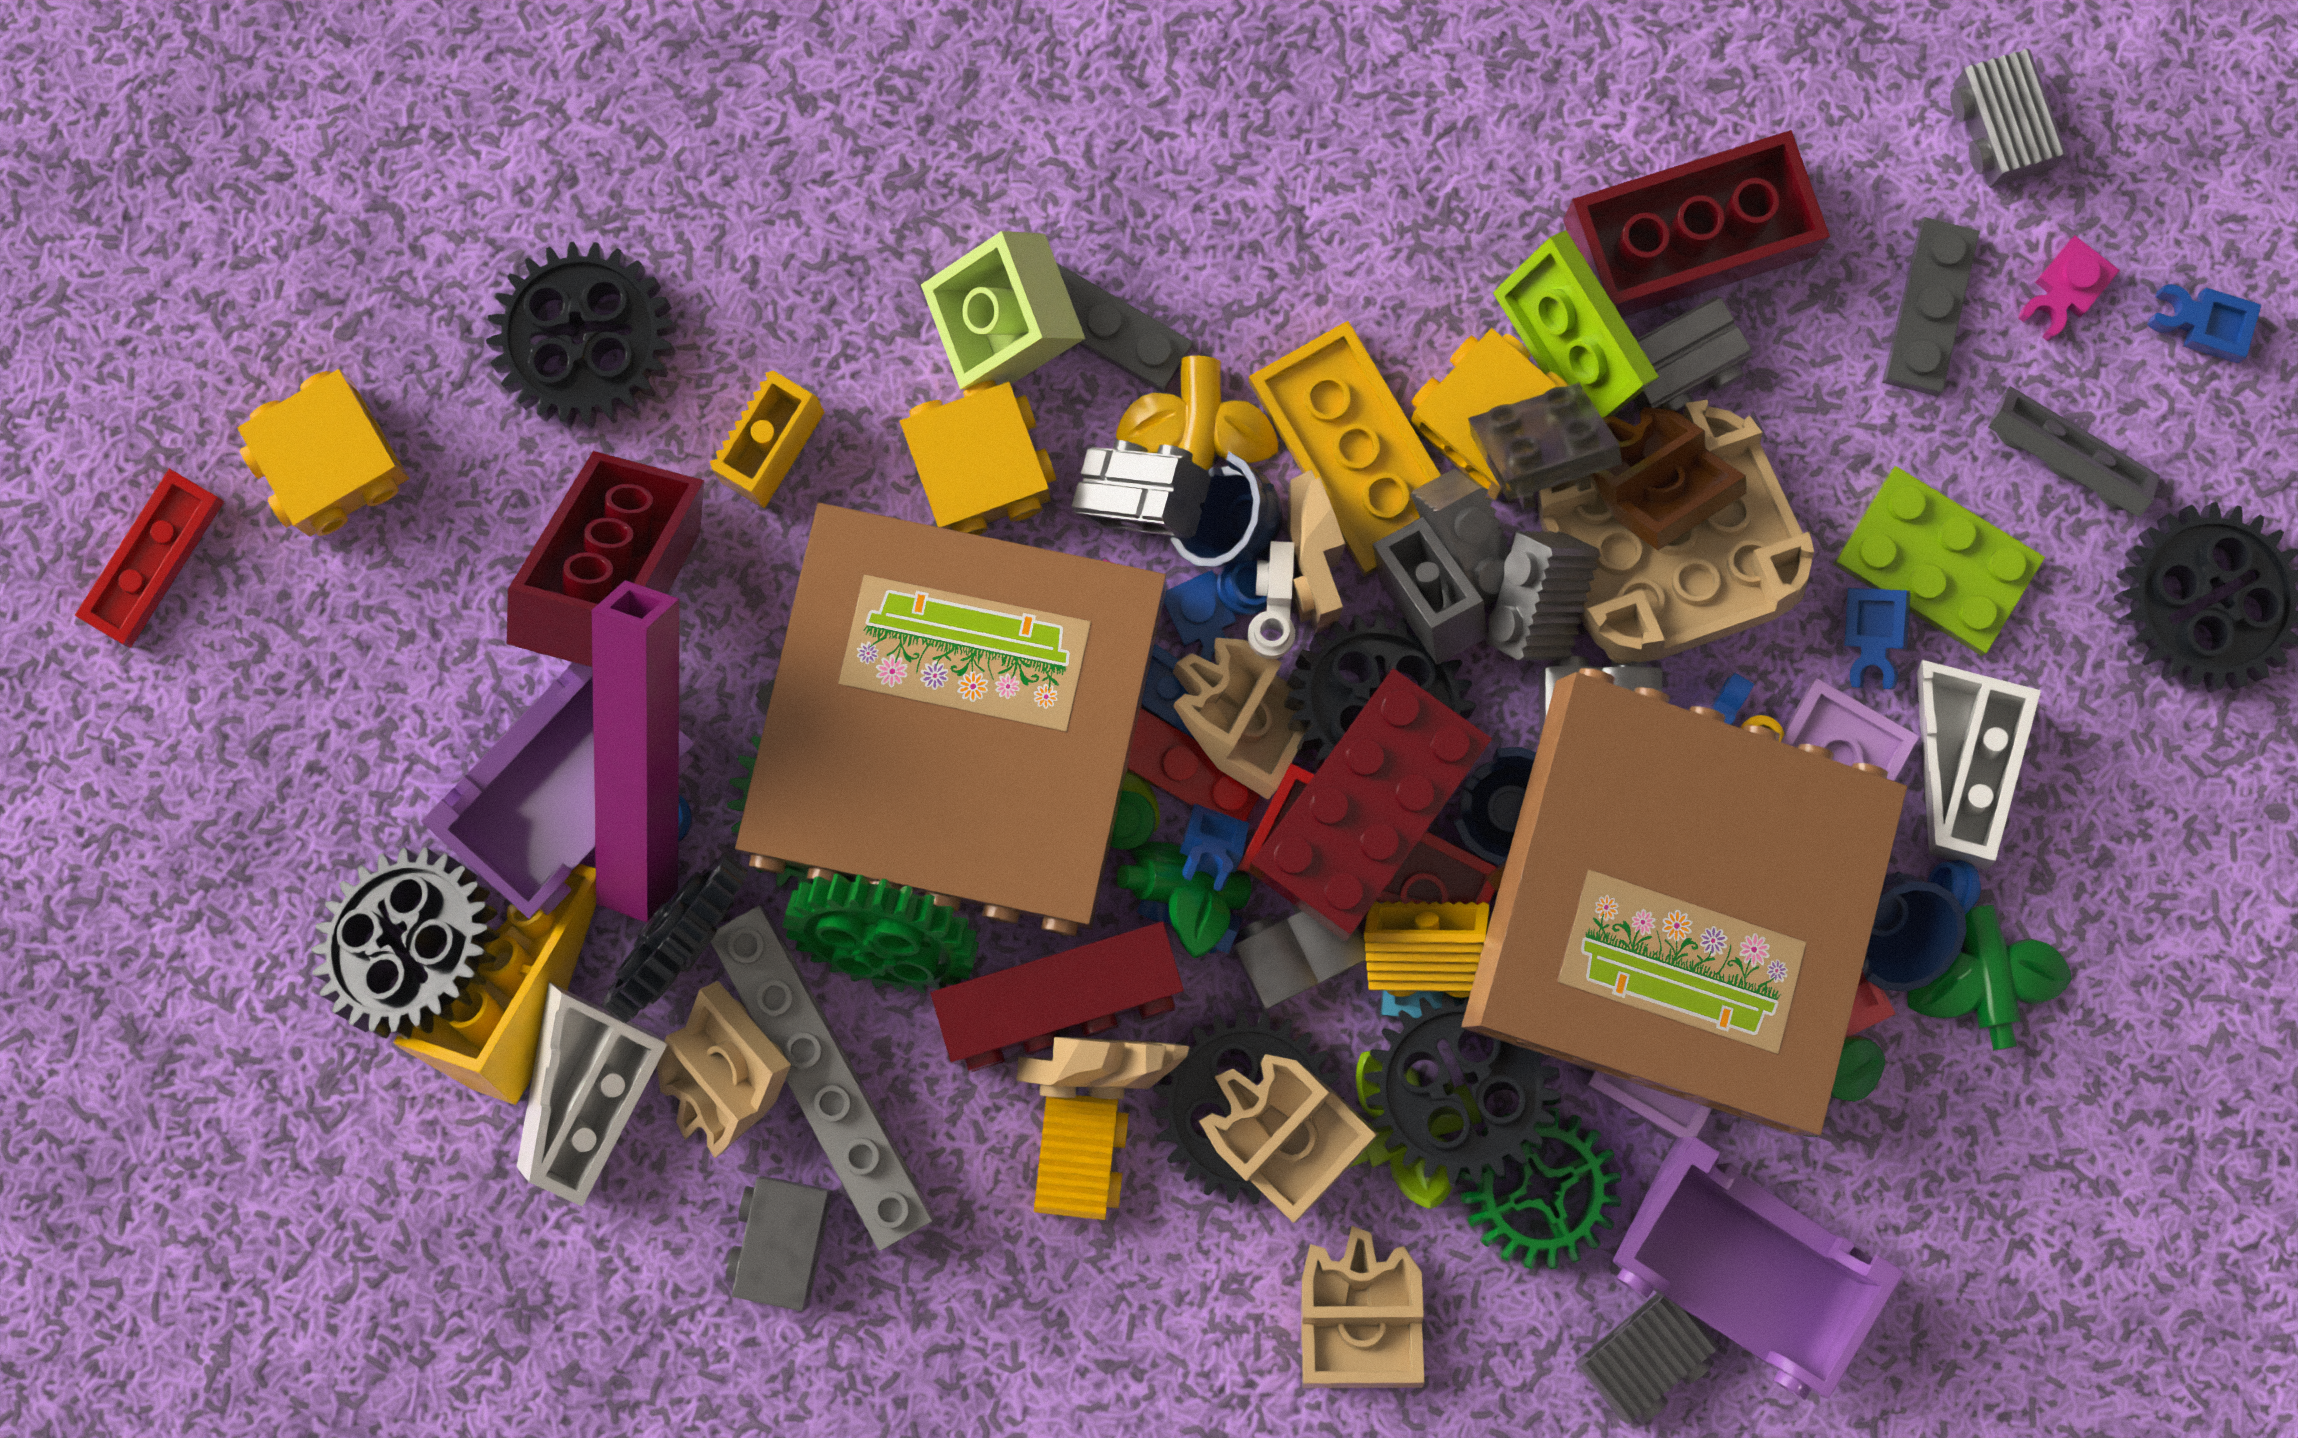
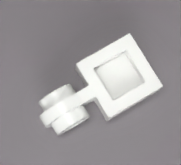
(1274, 581)

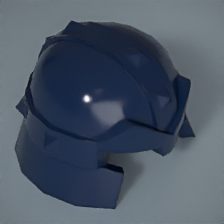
(1236, 518)
(1493, 803)
(1913, 934)

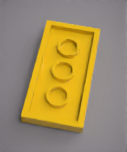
(1350, 433)

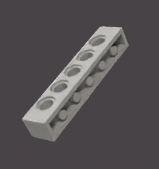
(823, 1078)

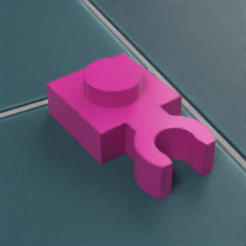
(2072, 282)

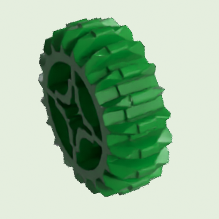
(1564, 1235)

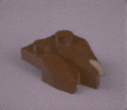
(1665, 477)

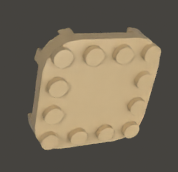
(1707, 583)

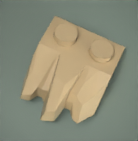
(1316, 549)
(1239, 713)
(1101, 1065)
(721, 1070)
(1287, 1133)
(1361, 1318)

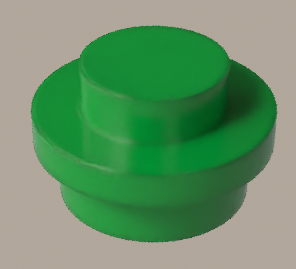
(1133, 821)

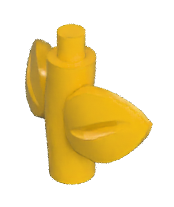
(1199, 419)

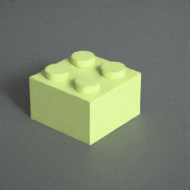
(1003, 309)

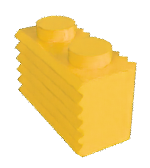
(767, 438)
(1424, 946)
(1078, 1157)

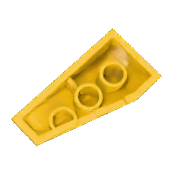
(497, 1036)

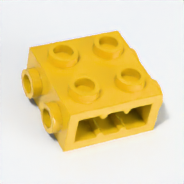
(1484, 376)
(321, 454)
(979, 458)

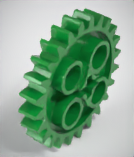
(880, 933)

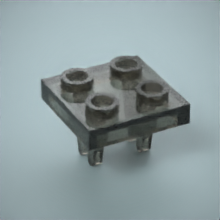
(1545, 442)

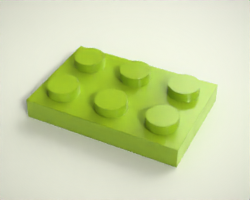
(1575, 326)
(1954, 563)

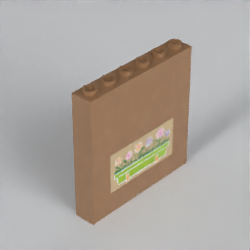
(953, 717)
(1686, 904)

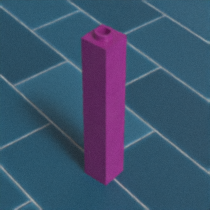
(636, 749)

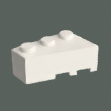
(1971, 758)
(581, 1092)

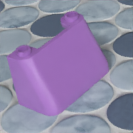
(531, 799)
(1754, 1269)

